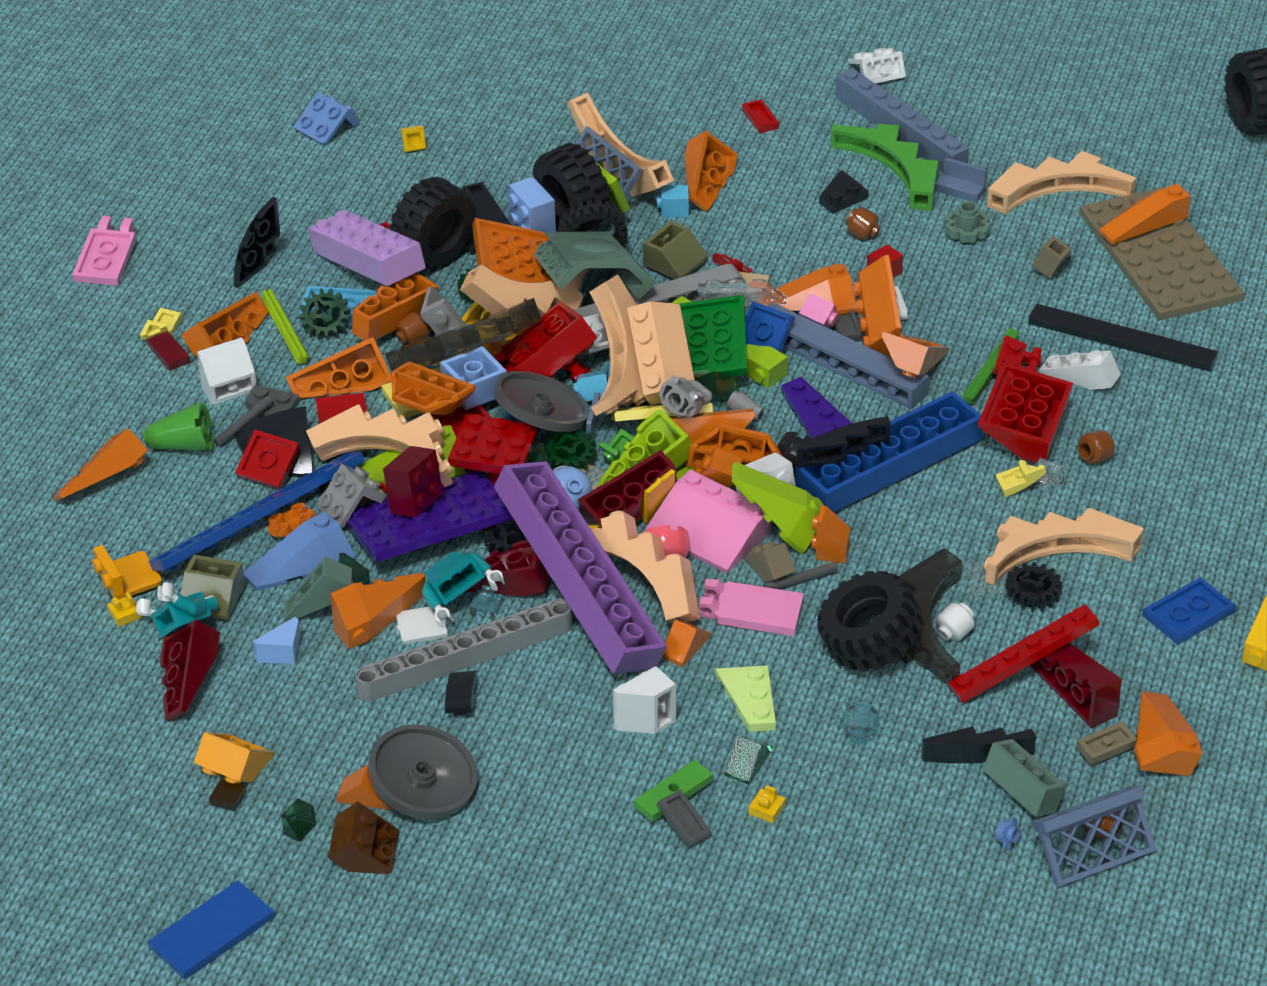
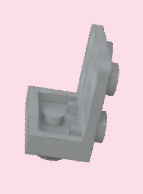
(439, 313)
(346, 492)

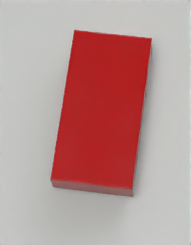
(760, 116)

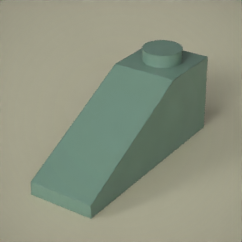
(316, 588)

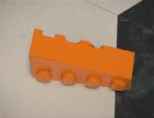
(381, 312)

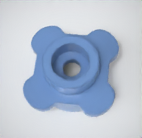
(1008, 832)

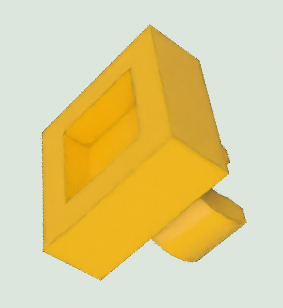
(413, 138)
(123, 610)
(767, 804)

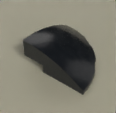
(257, 243)
(287, 424)

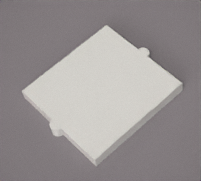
(420, 625)

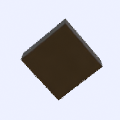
(227, 795)

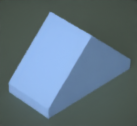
(279, 644)

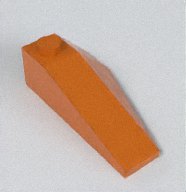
(828, 283)
(227, 325)
(114, 456)
(366, 610)
(1165, 737)

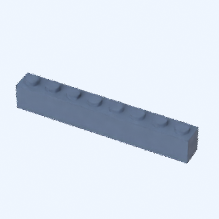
(883, 108)
(853, 361)

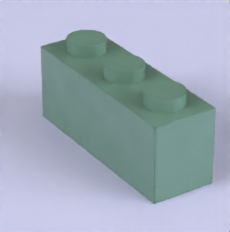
(1024, 778)

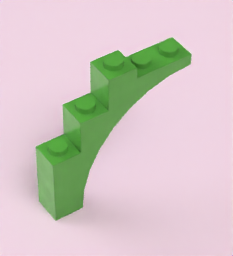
(901, 157)

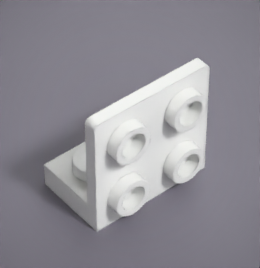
(880, 65)

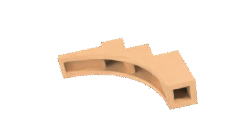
(654, 173)
(1054, 176)
(499, 293)
(624, 379)
(358, 431)
(1056, 534)
(668, 574)

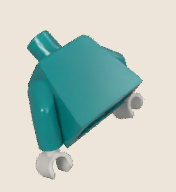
(454, 576)
(178, 611)

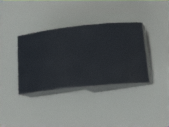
(460, 692)

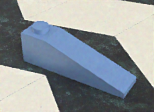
(299, 553)

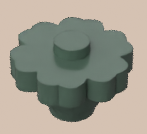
(967, 223)

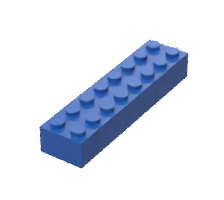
(914, 443)

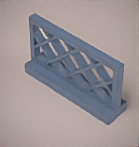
(611, 153)
(1082, 814)

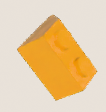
(231, 757)

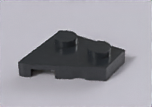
(842, 193)

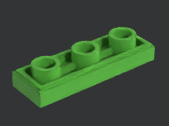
(688, 779)

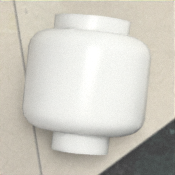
(955, 622)

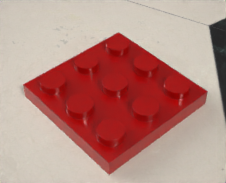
(491, 443)

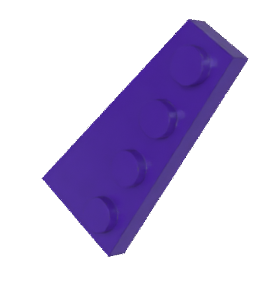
(812, 408)

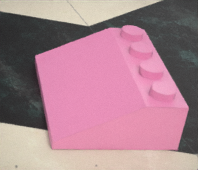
(718, 520)

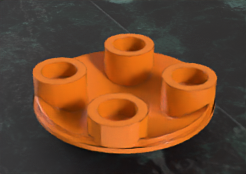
(284, 523)

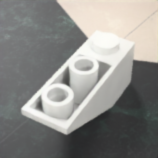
(1085, 370)

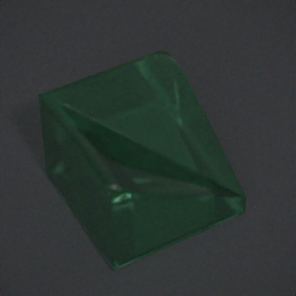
(298, 820)

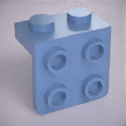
(324, 117)

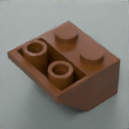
(363, 841)

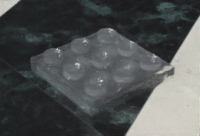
(756, 291)

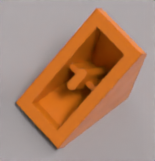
(684, 642)
(358, 788)

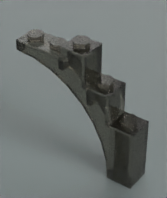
(466, 337)
(928, 584)

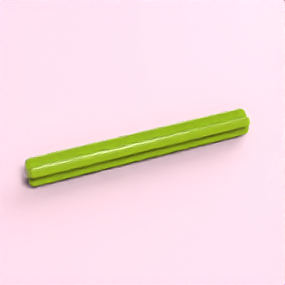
(285, 327)

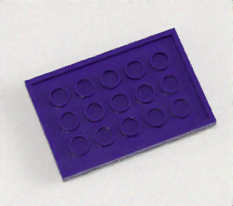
(463, 508)

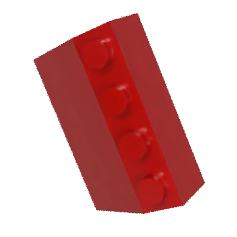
(549, 342)
(1025, 411)

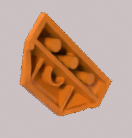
(428, 389)
(704, 422)
(737, 441)

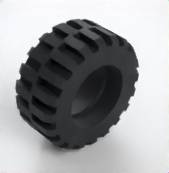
(1248, 91)
(571, 178)
(437, 218)
(880, 640)

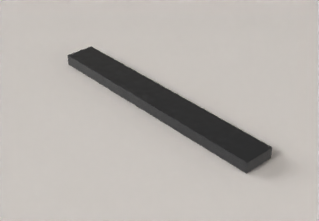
(1123, 337)

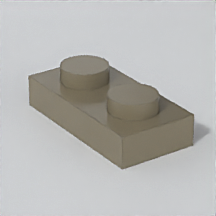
(1106, 743)

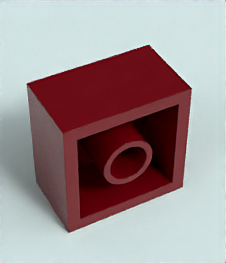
(413, 481)

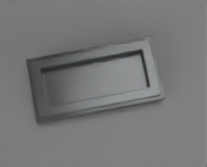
(849, 326)
(684, 819)

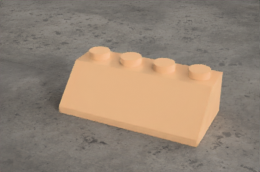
(659, 346)

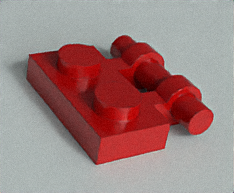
(1013, 352)

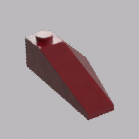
(520, 569)
(186, 660)

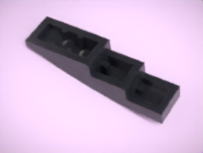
(837, 443)
(969, 747)

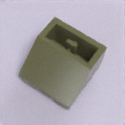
(673, 251)
(217, 578)

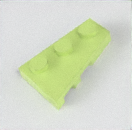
(751, 694)

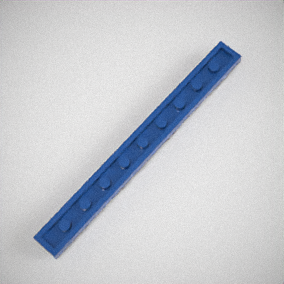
(249, 516)

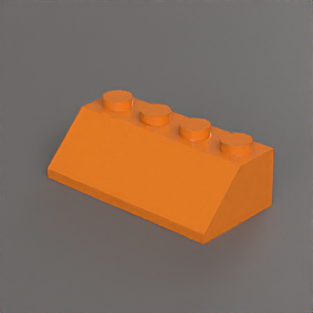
(877, 304)

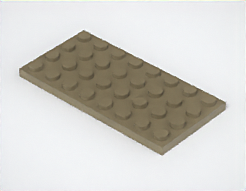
(1166, 265)

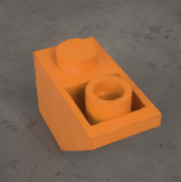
(718, 466)
(831, 537)

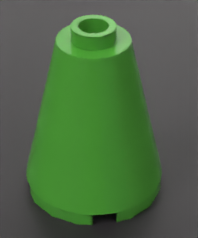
(182, 430)

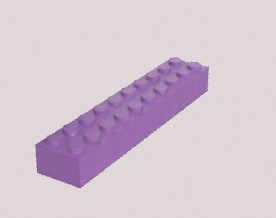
(580, 567)

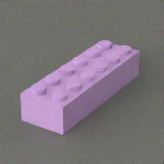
(366, 247)

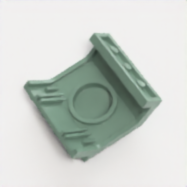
(571, 252)

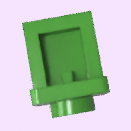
(615, 447)

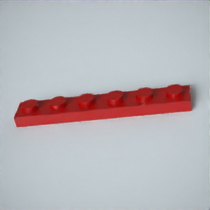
(1023, 653)

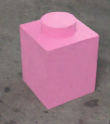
(819, 311)

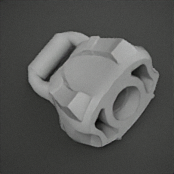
(684, 396)

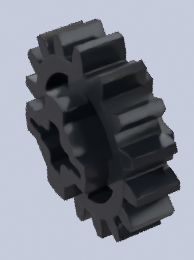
(502, 536)
(1033, 585)

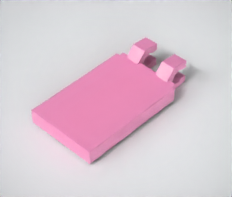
(105, 253)
(751, 606)

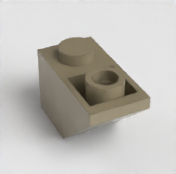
(1051, 256)
(770, 561)

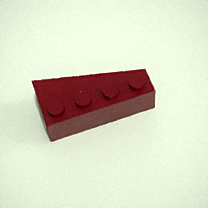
(625, 490)
(1081, 683)

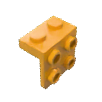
(125, 574)

